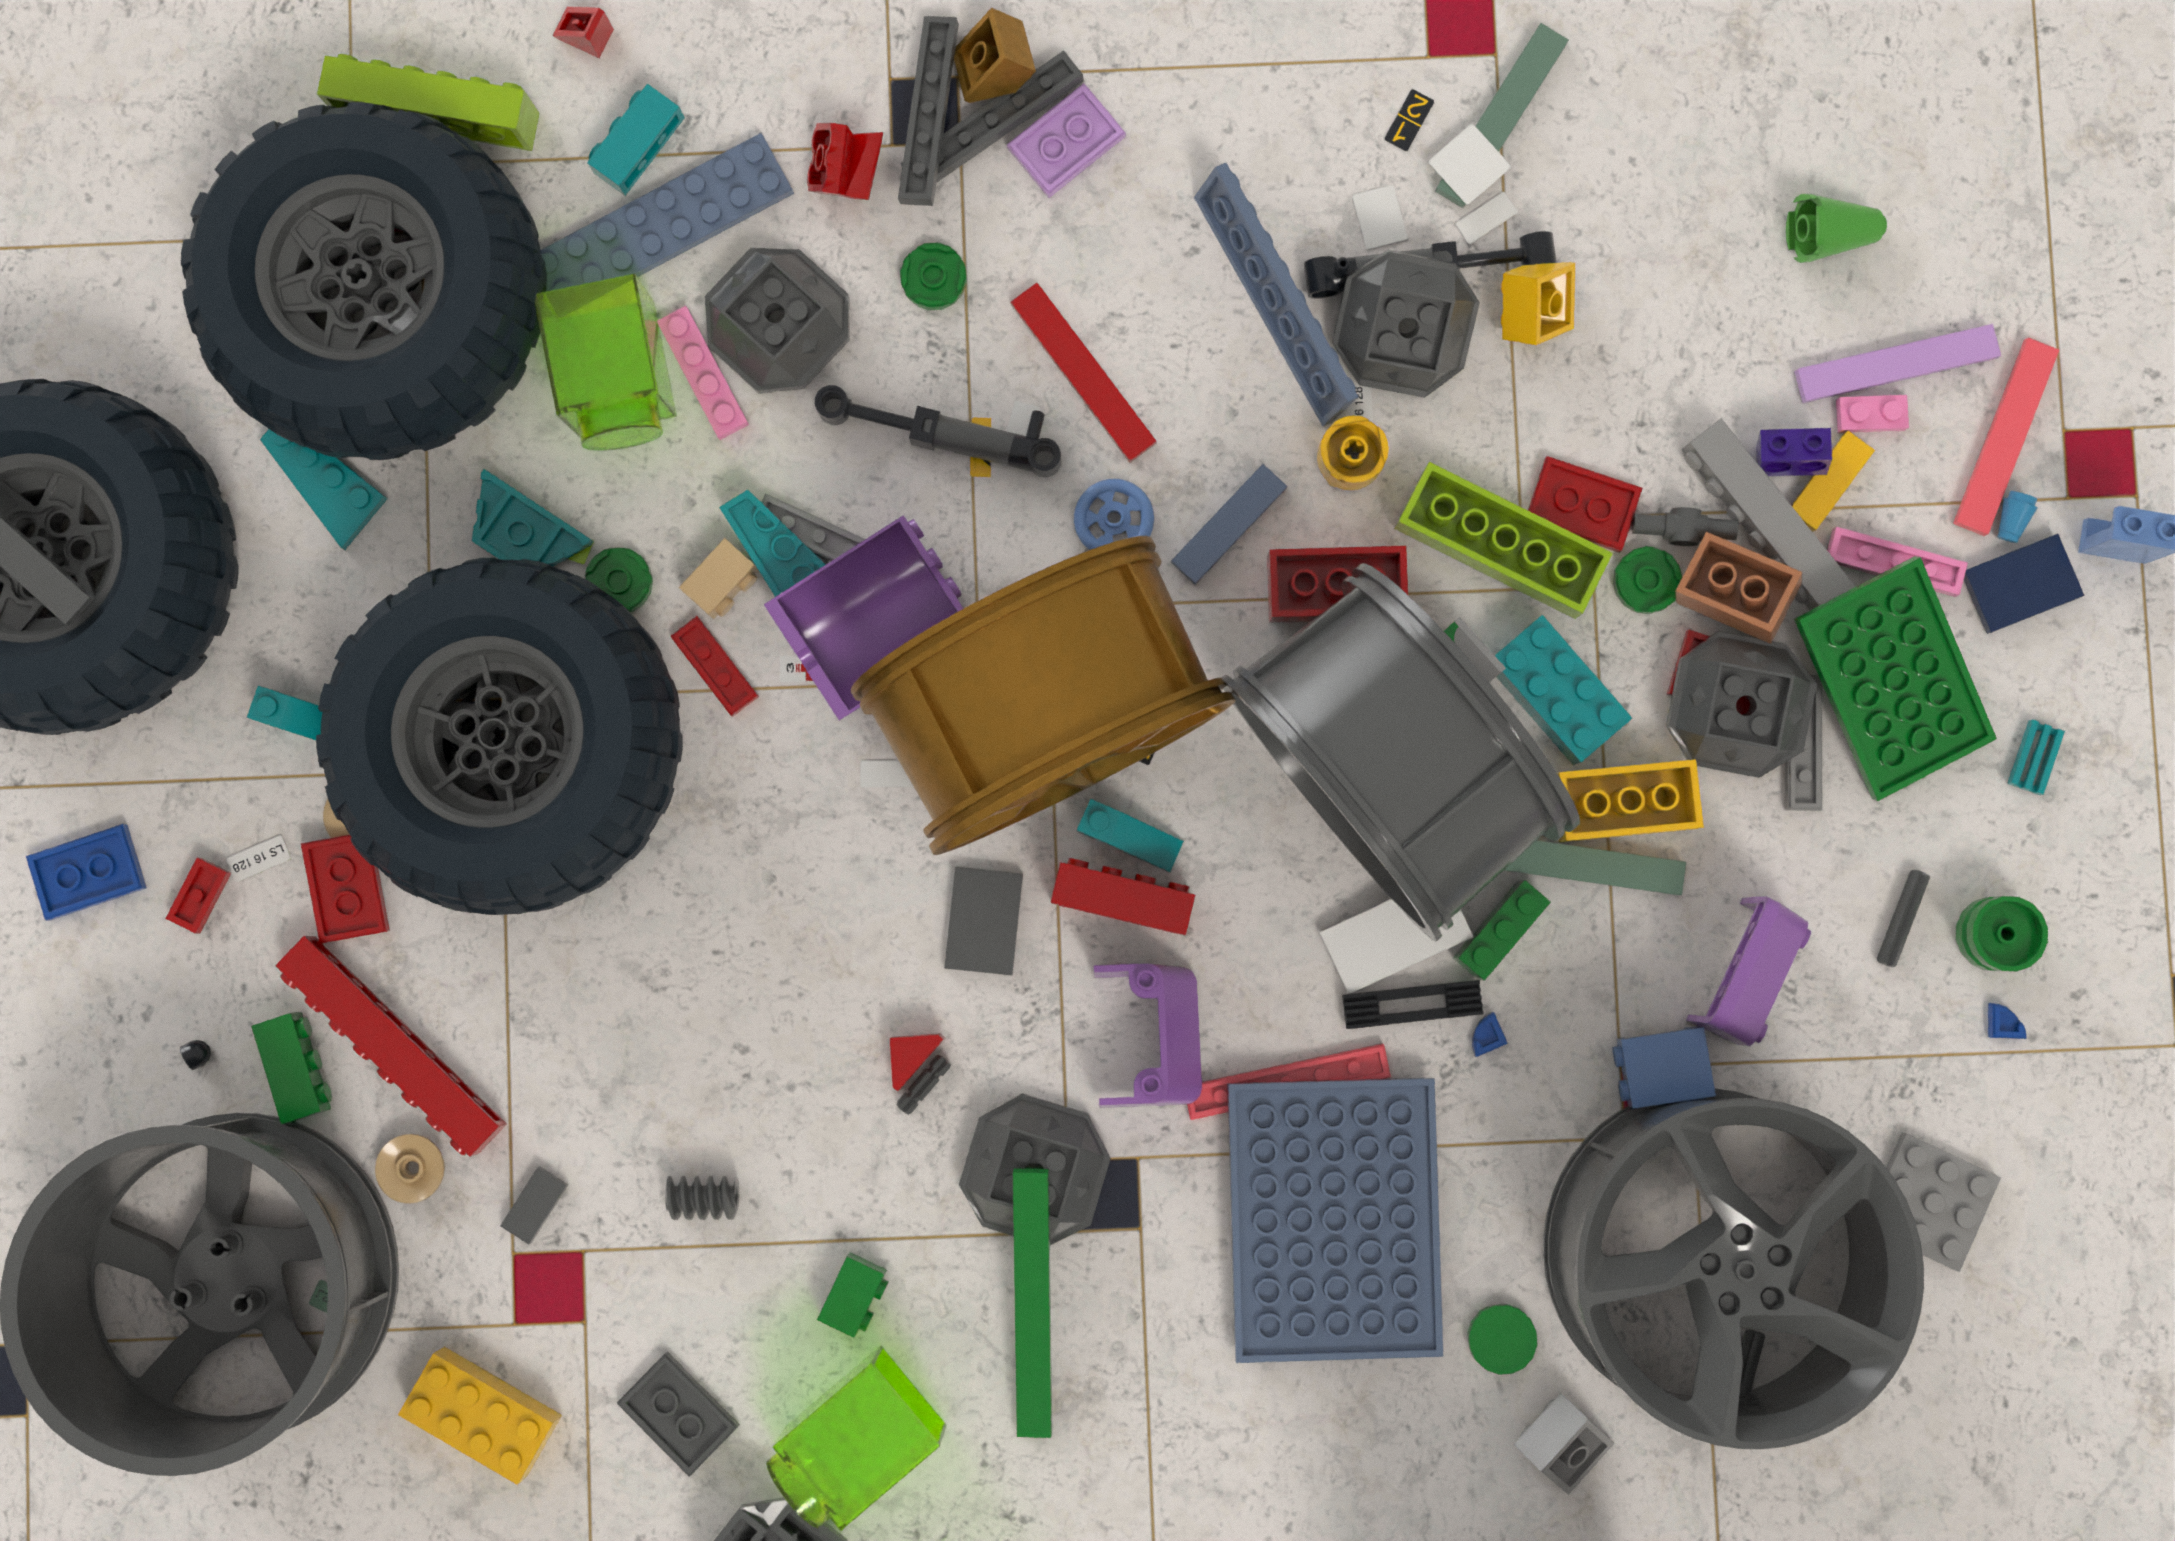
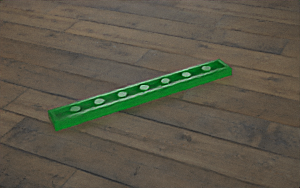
(1032, 1302)

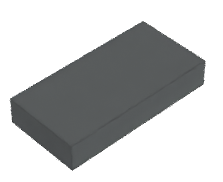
(534, 1205)

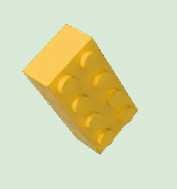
(1634, 800)
(480, 1415)

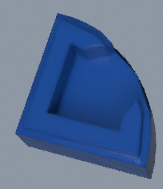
(2004, 1023)
(1487, 1035)

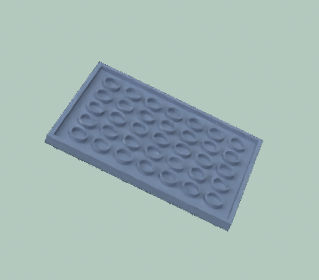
(1335, 1220)

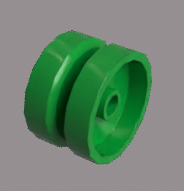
(2002, 933)

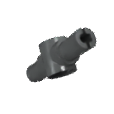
(1684, 526)

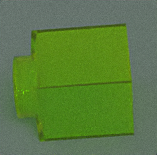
(606, 362)
(854, 1443)

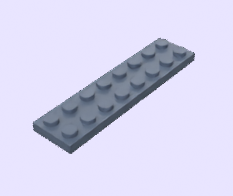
(670, 218)
(1275, 295)

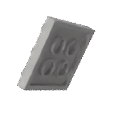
(1944, 1197)

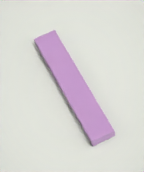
(1897, 363)

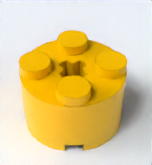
(1363, 438)

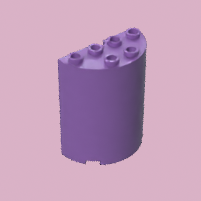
(864, 608)

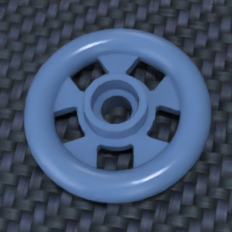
(1105, 491)

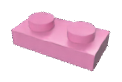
(1872, 413)

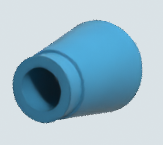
(2016, 515)

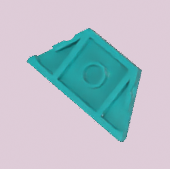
(519, 528)

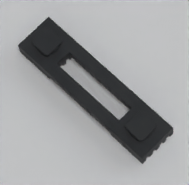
(1461, 1000)

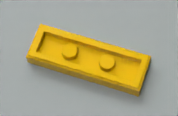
(1824, 491)

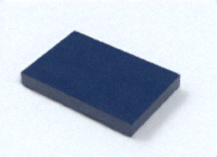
(2022, 583)

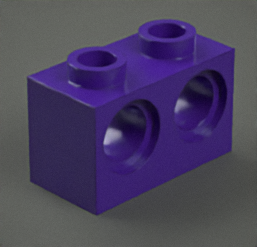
(1794, 451)

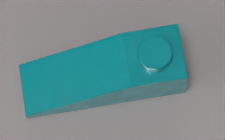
(285, 712)
(1129, 835)

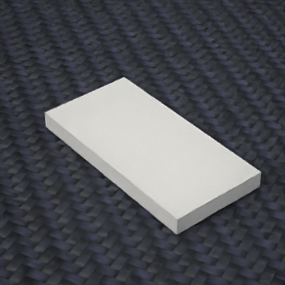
(1384, 943)

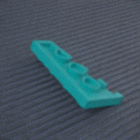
(329, 487)
(770, 544)

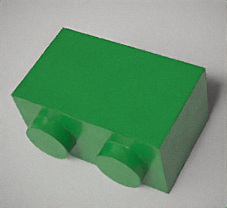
(852, 1295)

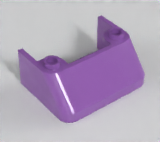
(1755, 972)
(1180, 1057)

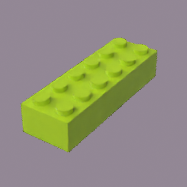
(468, 107)
(1503, 540)

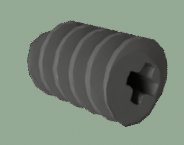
(702, 1198)

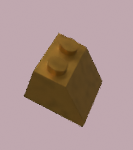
(993, 57)

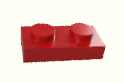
(198, 895)

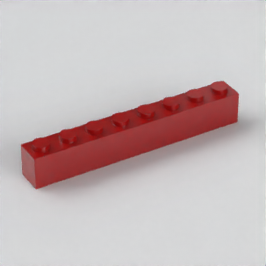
(390, 1045)

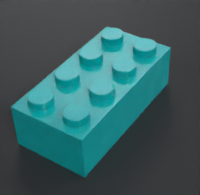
(1560, 691)

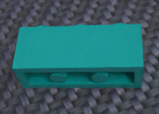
(635, 139)

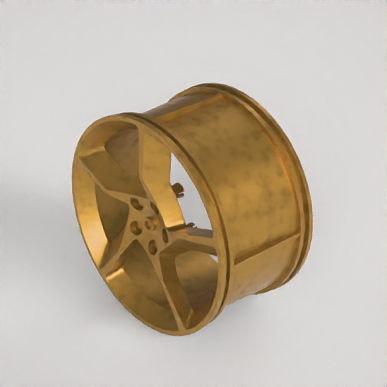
(1040, 691)

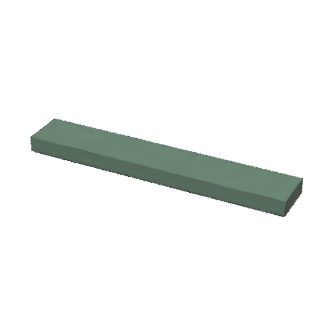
(1515, 93)
(1601, 867)

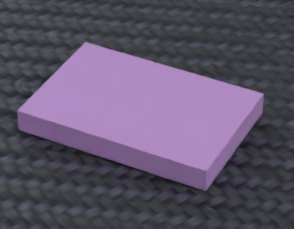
(1066, 140)

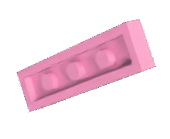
(702, 372)
(1879, 555)

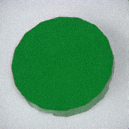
(933, 276)
(622, 576)
(1647, 580)
(1502, 1339)

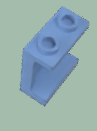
(2130, 536)
(1664, 1067)

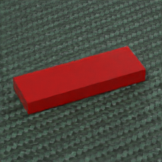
(714, 666)

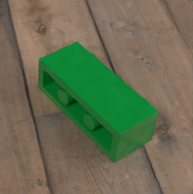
(1501, 930)
(292, 1067)

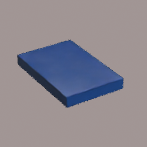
(86, 872)

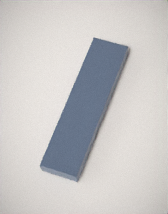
(1229, 524)

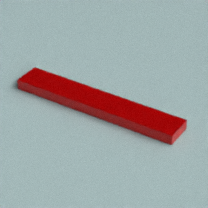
(1083, 372)

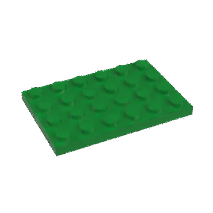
(1895, 678)

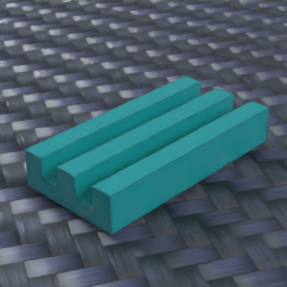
(2048, 761)

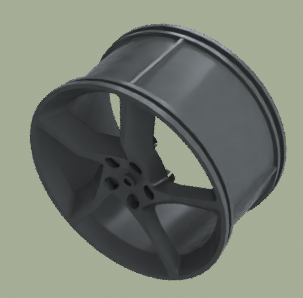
(1403, 749)
(1741, 1271)
(219, 1281)

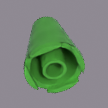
(1830, 227)

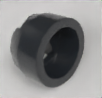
(195, 1053)

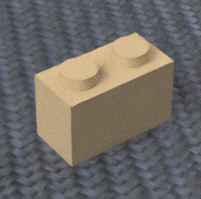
(720, 579)

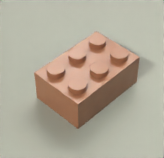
(1738, 587)

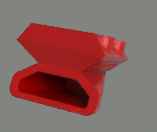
(843, 161)

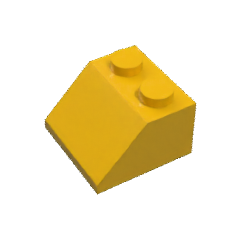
(1538, 302)

